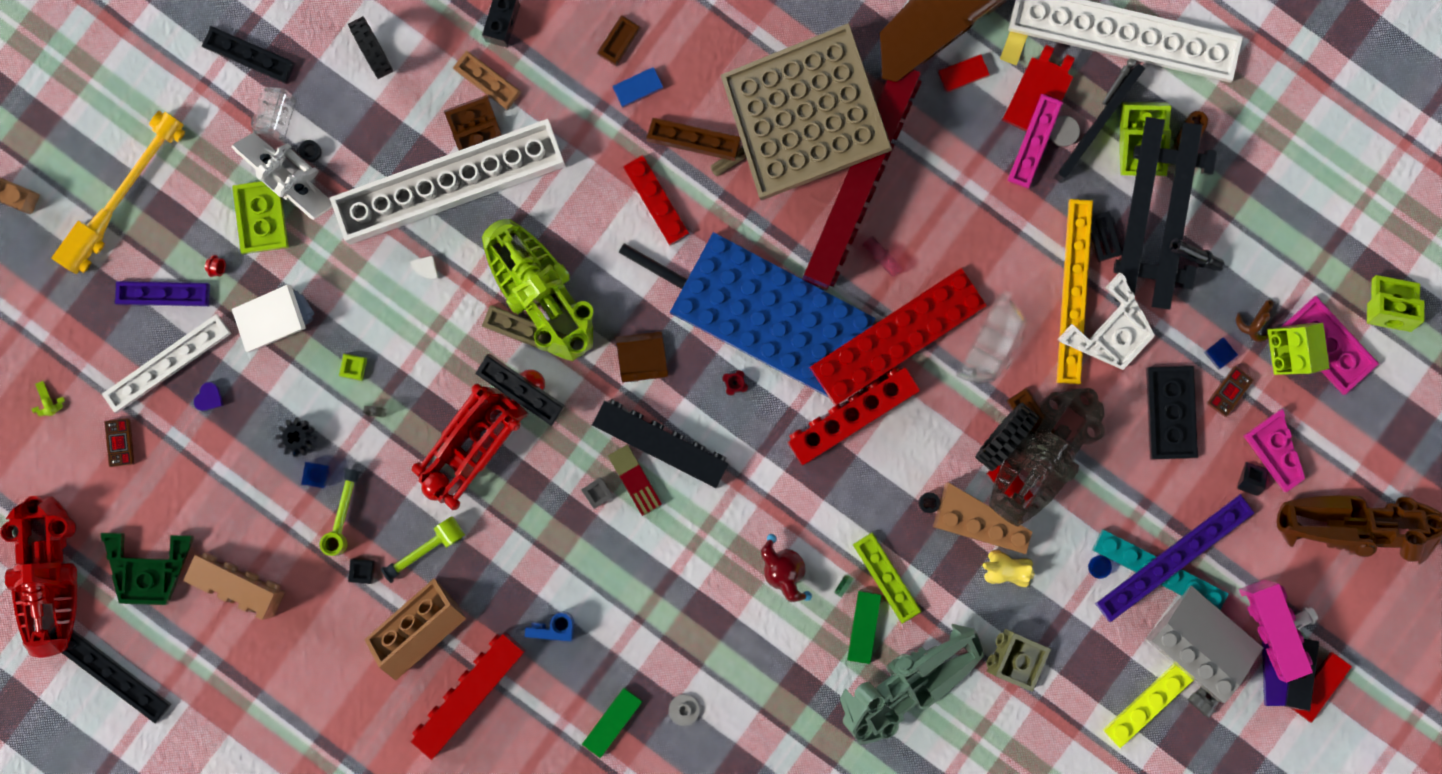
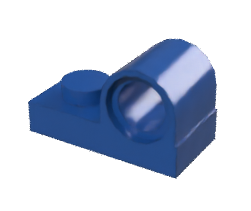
(539, 631)

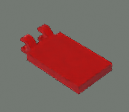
(1039, 78)

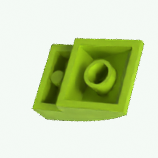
(1131, 132)

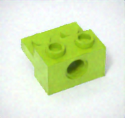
(1395, 304)

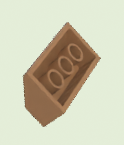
(414, 629)

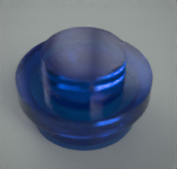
(1099, 567)

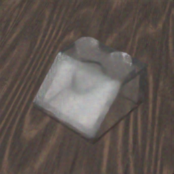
(274, 113)

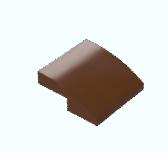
(472, 122)

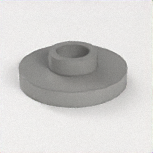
(1065, 131)
(684, 710)

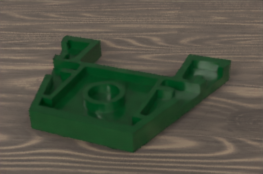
(145, 579)

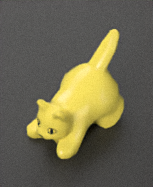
(1004, 569)

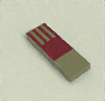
(634, 480)

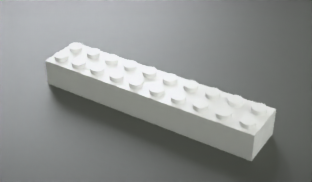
(447, 182)

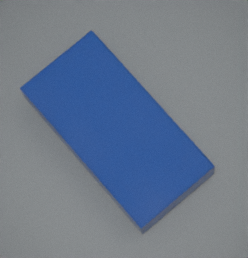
(637, 87)

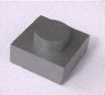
(597, 492)

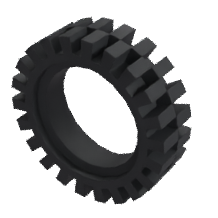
(1007, 436)

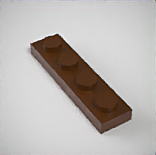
(693, 139)

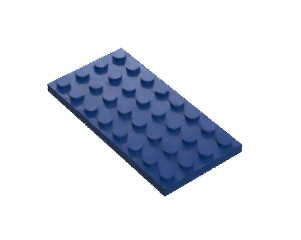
(766, 310)

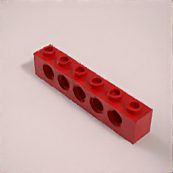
(905, 387)

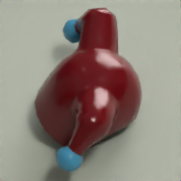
(784, 570)

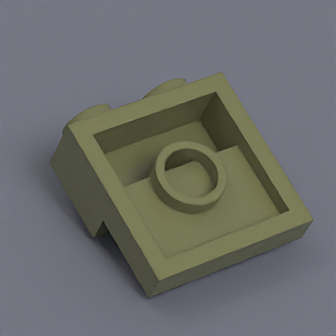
(1017, 660)

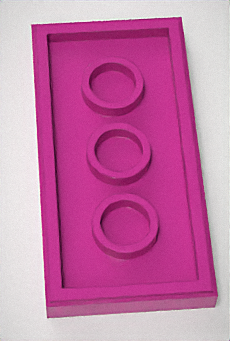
(1346, 356)

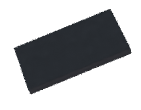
(1171, 412)

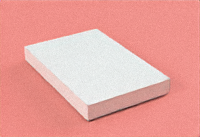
(268, 318)

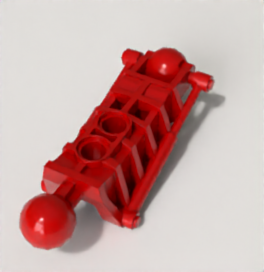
(473, 417)

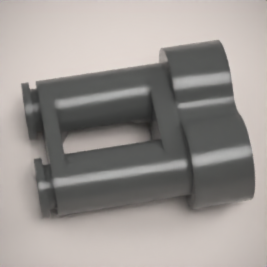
(1204, 705)

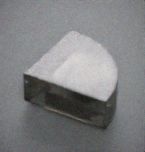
(374, 411)

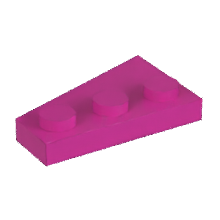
(1275, 449)

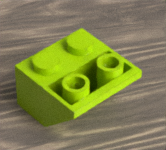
(1298, 349)

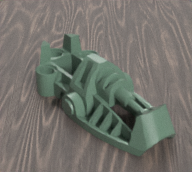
(913, 682)

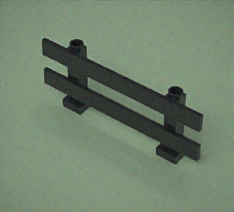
(1186, 161)

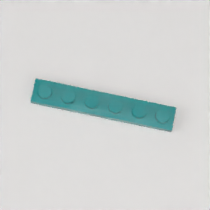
(1135, 558)

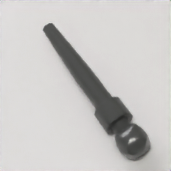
(1125, 71)

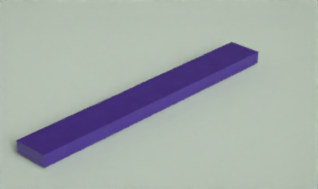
(1174, 558)

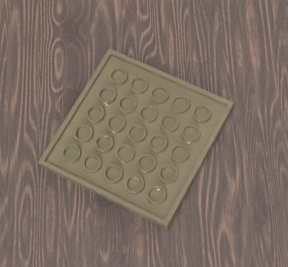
(805, 112)

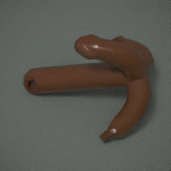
(1258, 322)

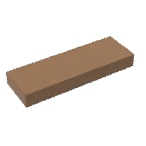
(486, 80)

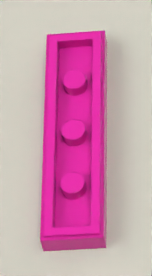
(1035, 141)

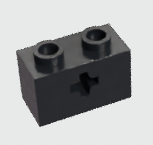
(500, 22)

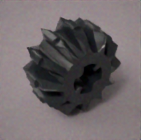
(295, 428)

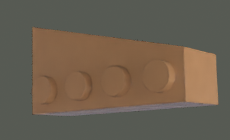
(974, 519)
(235, 585)

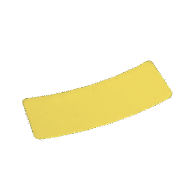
(1013, 47)

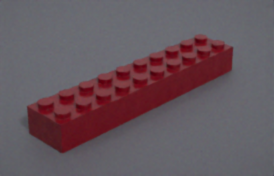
(859, 188)

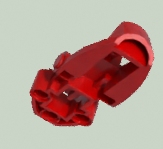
(41, 575)

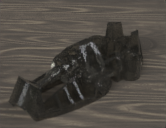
(1047, 455)

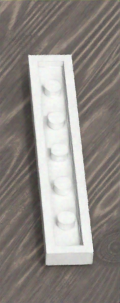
(166, 363)

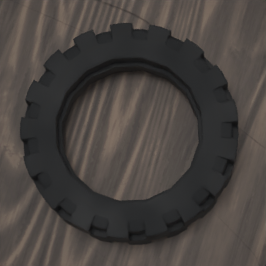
(370, 47)

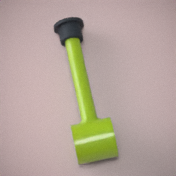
(350, 477)
(447, 533)

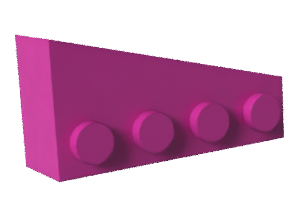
(1278, 629)

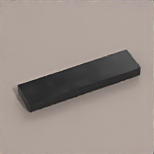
(248, 55)
(520, 389)

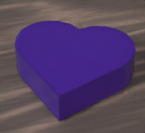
(208, 398)

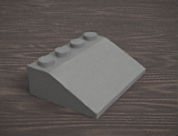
(1205, 645)

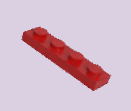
(656, 200)

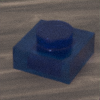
(1220, 353)
(315, 475)

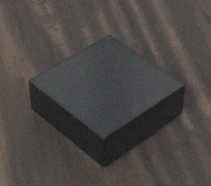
(361, 571)

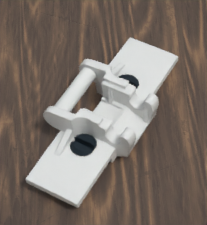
(272, 173)

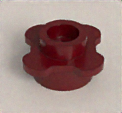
(739, 377)

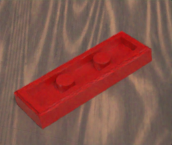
(1325, 683)

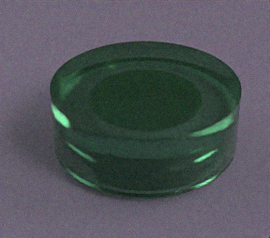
(843, 585)

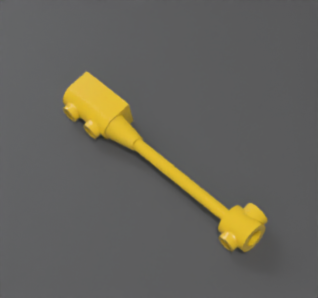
(87, 238)

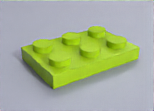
(259, 218)

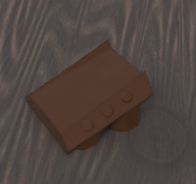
(641, 357)

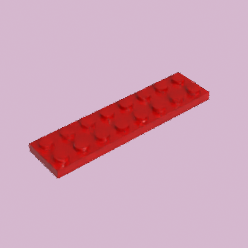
(897, 336)

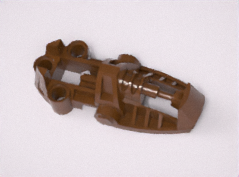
(1362, 528)

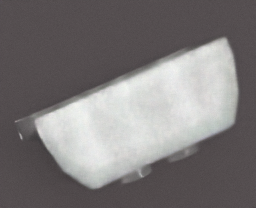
(994, 342)

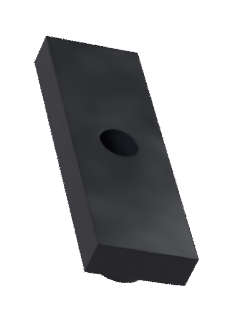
(1300, 690)

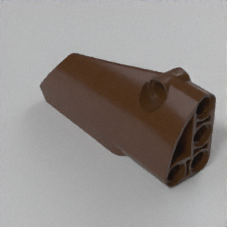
(925, 30)

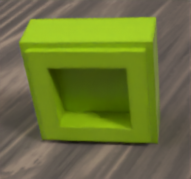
(353, 367)

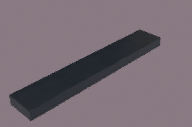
(1099, 123)
(114, 677)

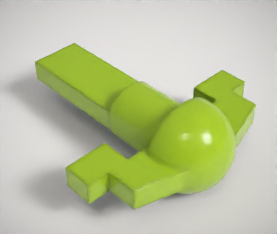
(49, 408)

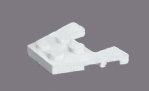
(1122, 333)

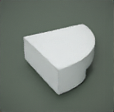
(425, 267)

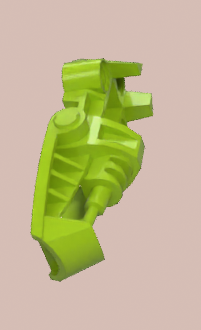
(533, 283)

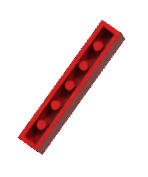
(468, 695)

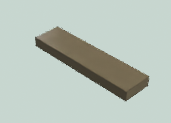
(515, 327)

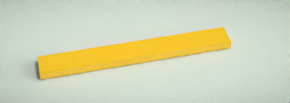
(1074, 286)

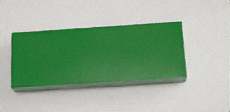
(864, 627)
(612, 722)

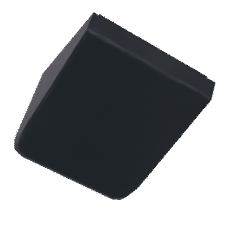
(1252, 479)

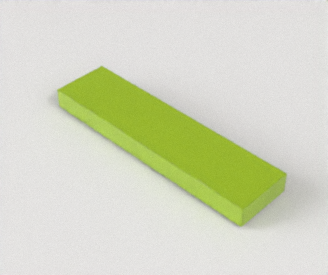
(886, 578)

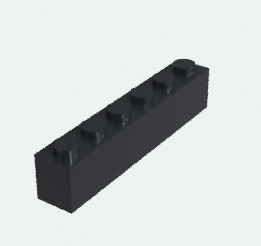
(661, 444)

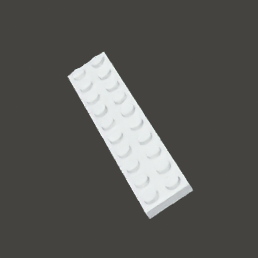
(1129, 35)

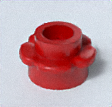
(215, 266)

